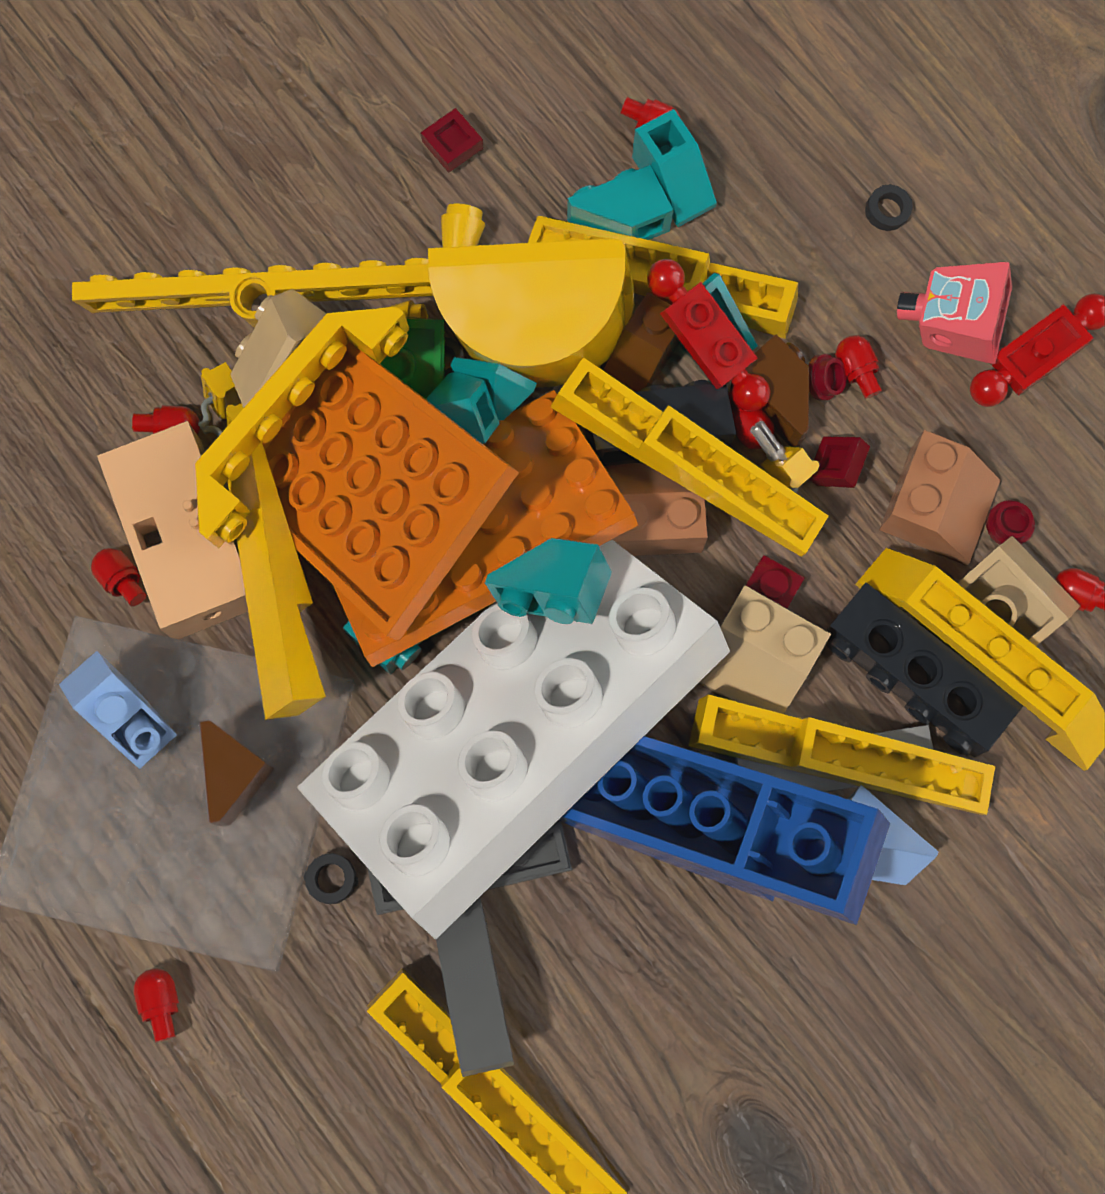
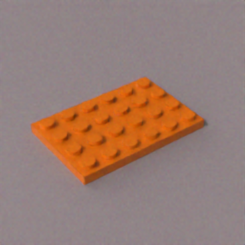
(381, 488)
(556, 495)

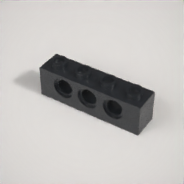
(987, 705)

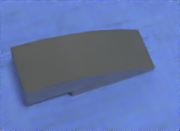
(474, 994)

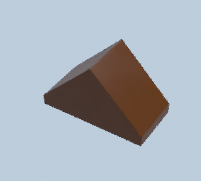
(231, 774)

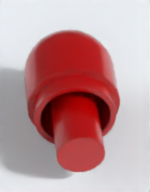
(644, 112)
(859, 364)
(164, 418)
(745, 420)
(117, 575)
(1083, 588)
(157, 1001)

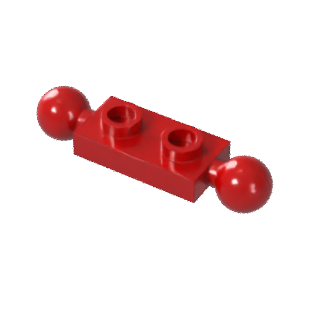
(708, 335)
(1039, 350)

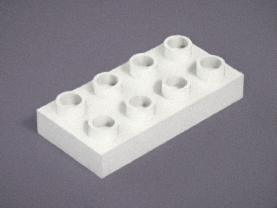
(508, 737)

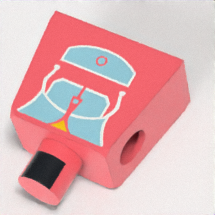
(962, 309)

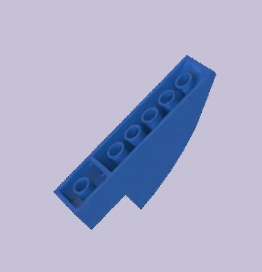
(737, 827)

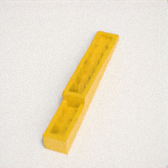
(763, 300)
(688, 456)
(275, 596)
(841, 754)
(489, 1096)

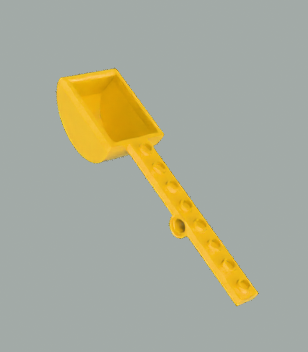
(506, 303)

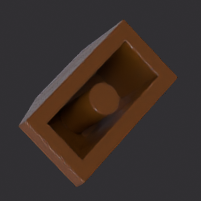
(643, 346)
(788, 380)

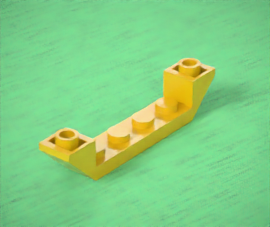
(372, 331)
(995, 651)

